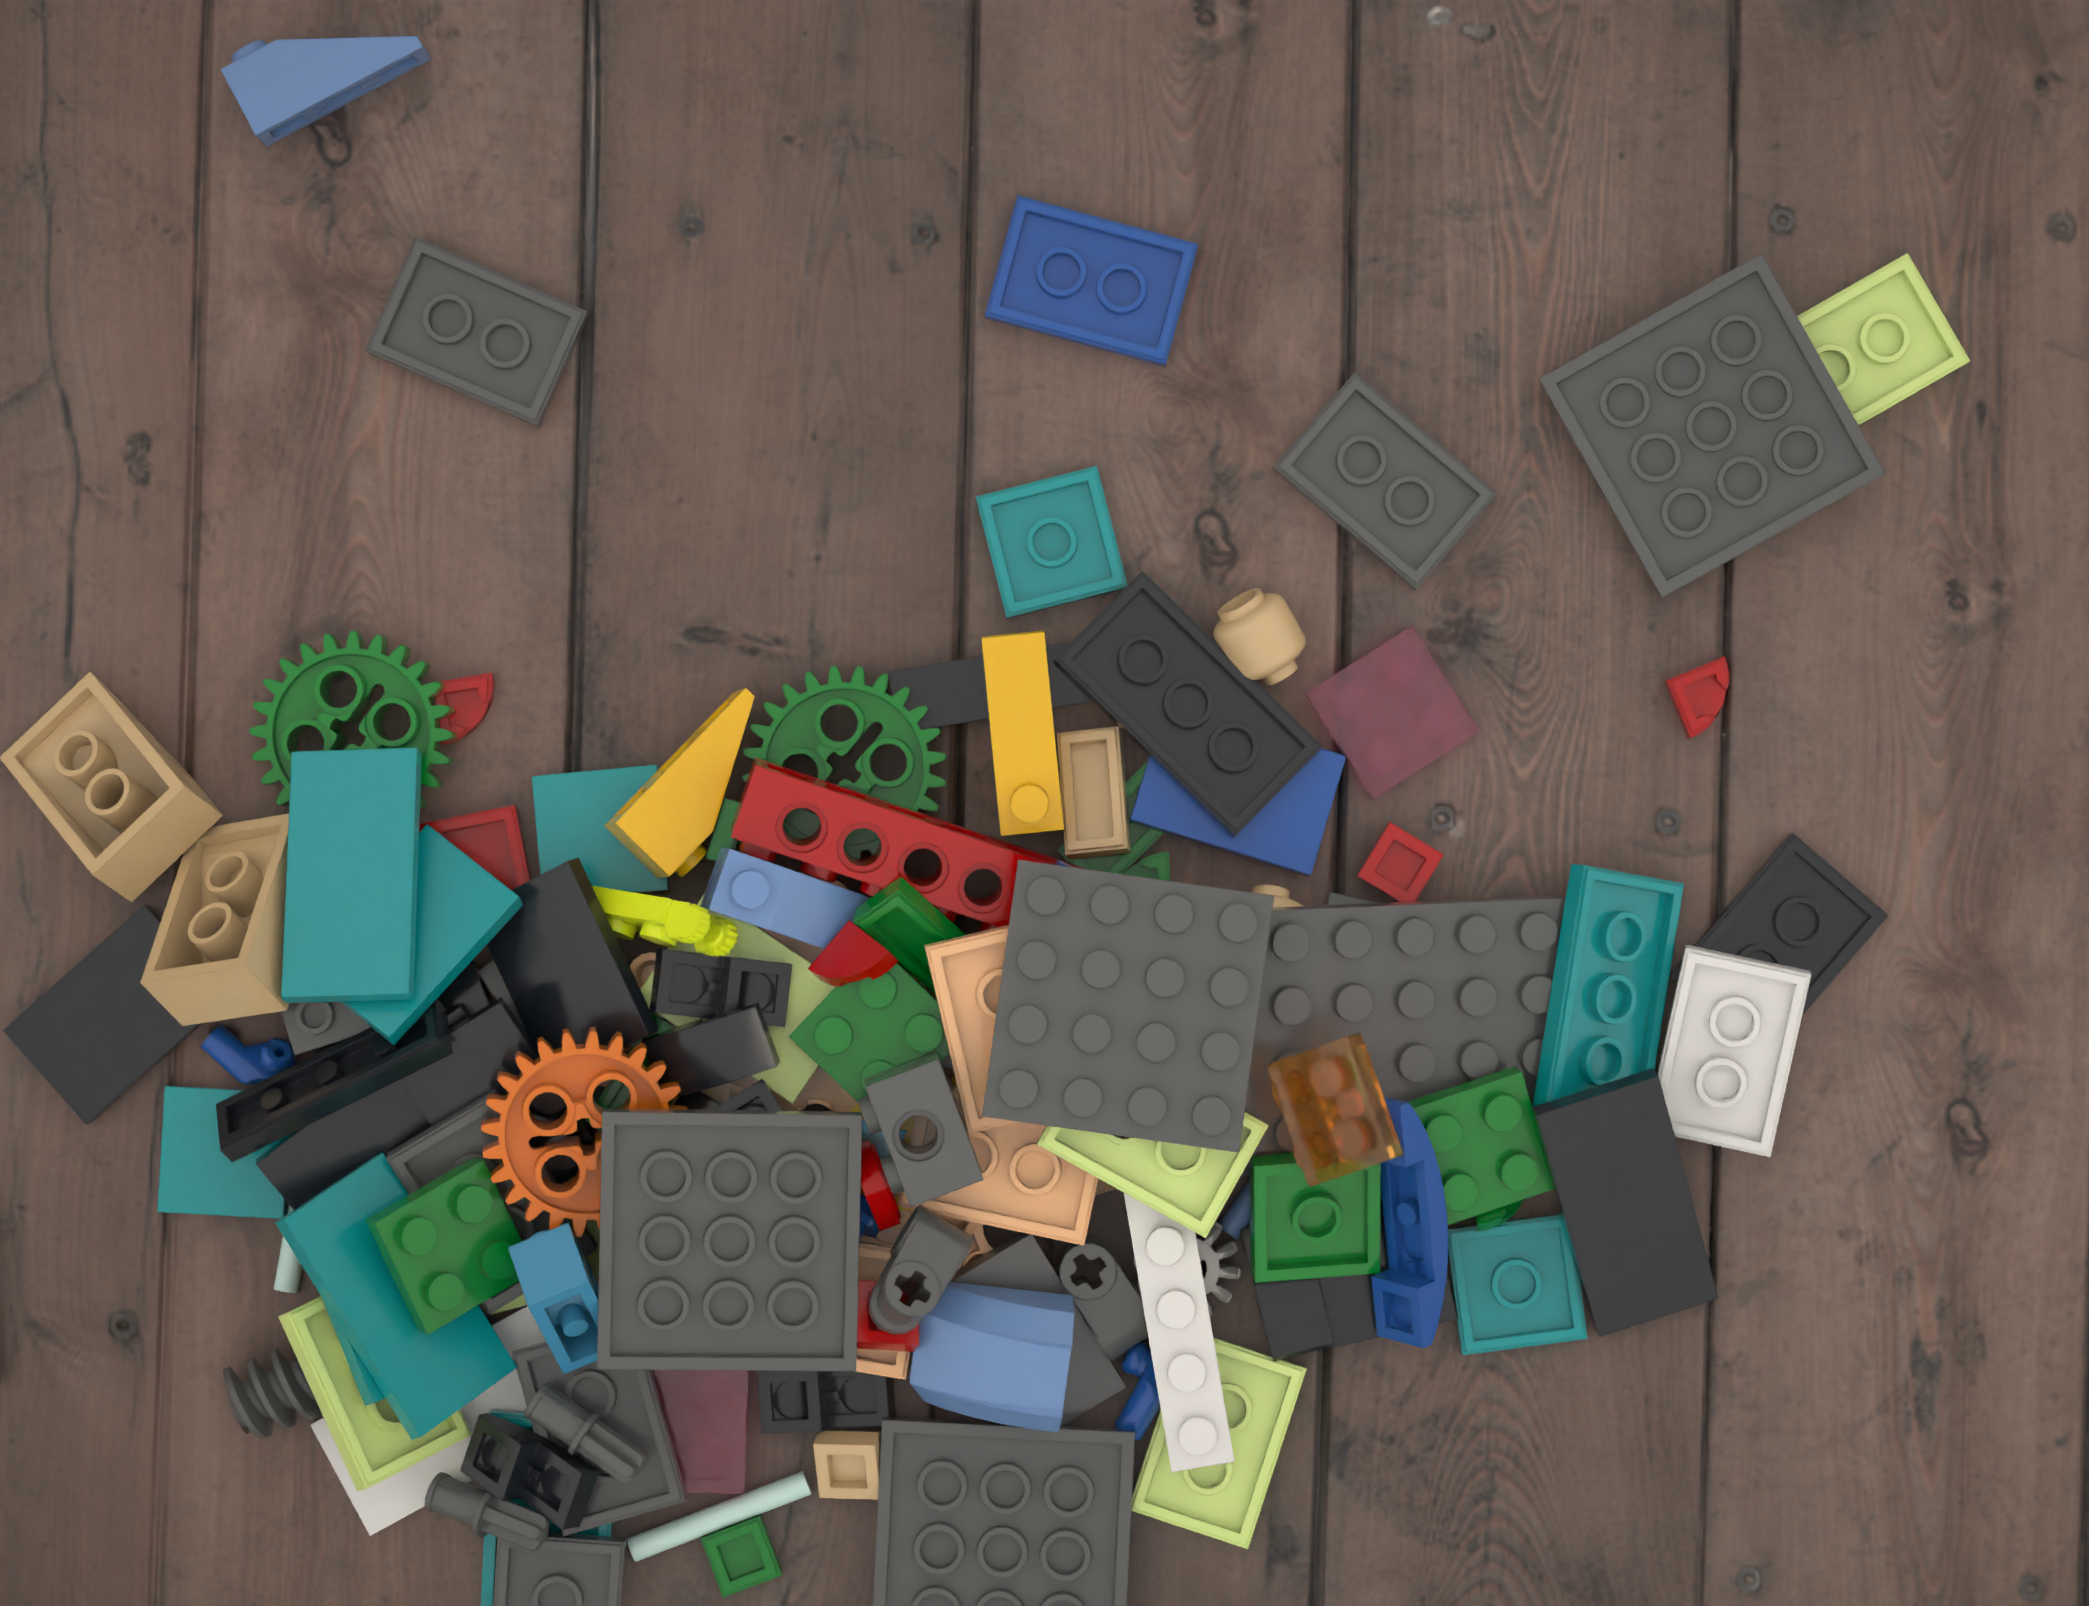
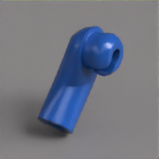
(248, 1062)
(1144, 1399)

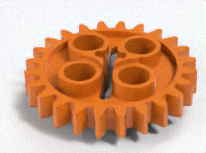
(573, 1075)

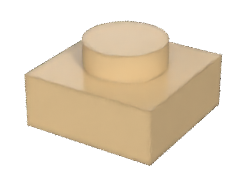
(847, 1464)

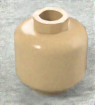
(1260, 635)

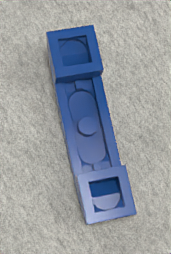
(1416, 1232)

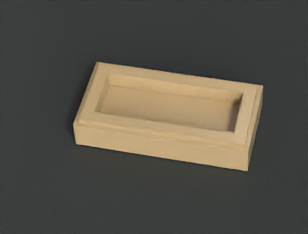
(1093, 793)

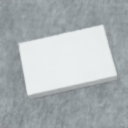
(1730, 1048)

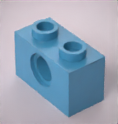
(560, 1294)

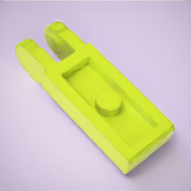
(666, 921)

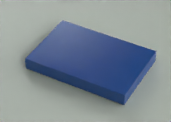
(1091, 281)
(1280, 835)

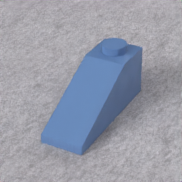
(305, 79)
(779, 898)

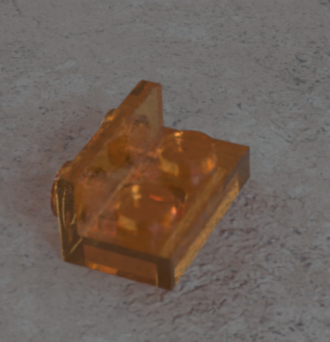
(1334, 1110)

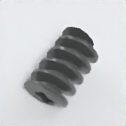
(270, 1395)

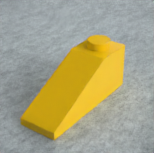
(1022, 733)
(684, 796)

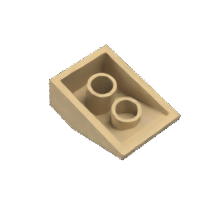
(110, 788)
(224, 926)

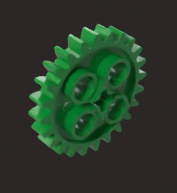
(306, 702)
(801, 731)

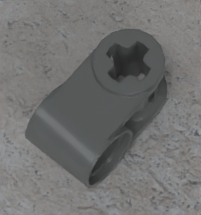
(920, 1265)
(1111, 1303)

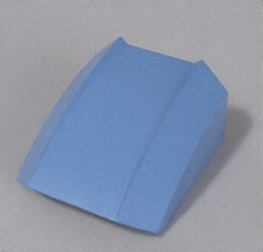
(996, 1354)

